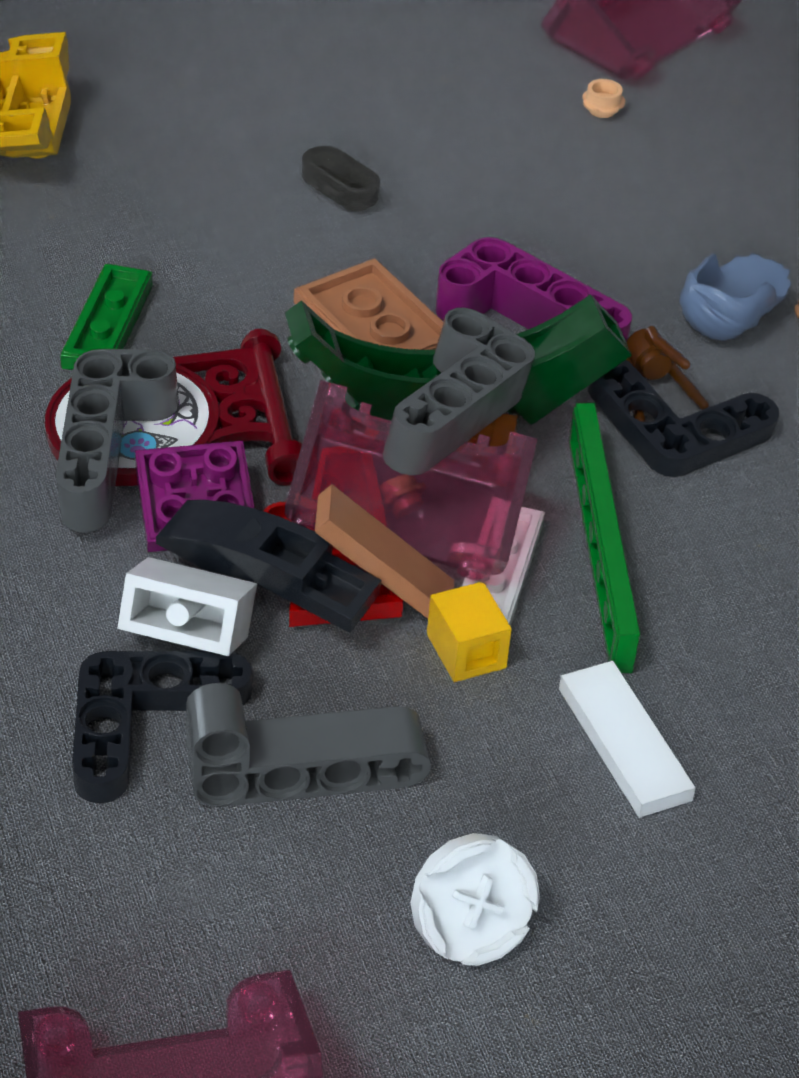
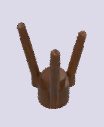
(655, 359)

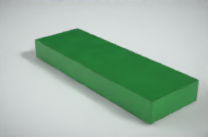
(108, 312)

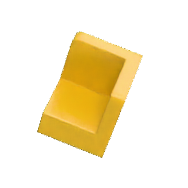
(468, 631)

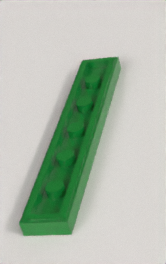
(603, 539)

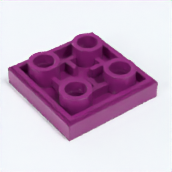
(185, 473)

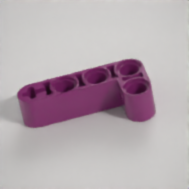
(514, 284)

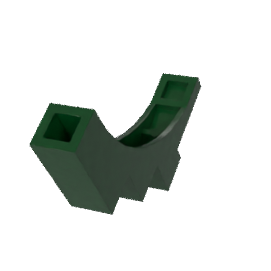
(568, 358)

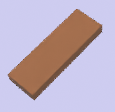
(378, 550)

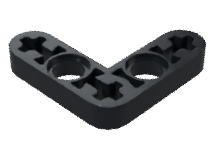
(681, 433)
(132, 692)

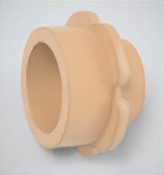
(603, 98)

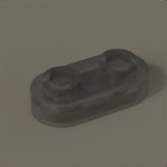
(341, 178)

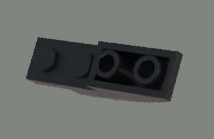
(274, 555)

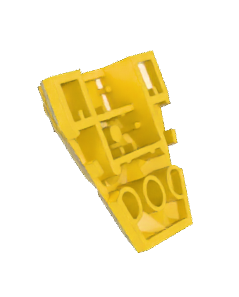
(34, 95)

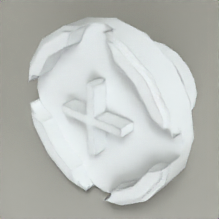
(474, 899)

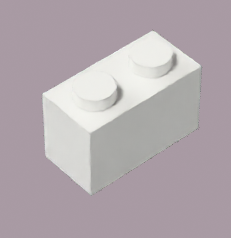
(187, 606)

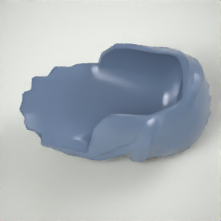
(732, 297)

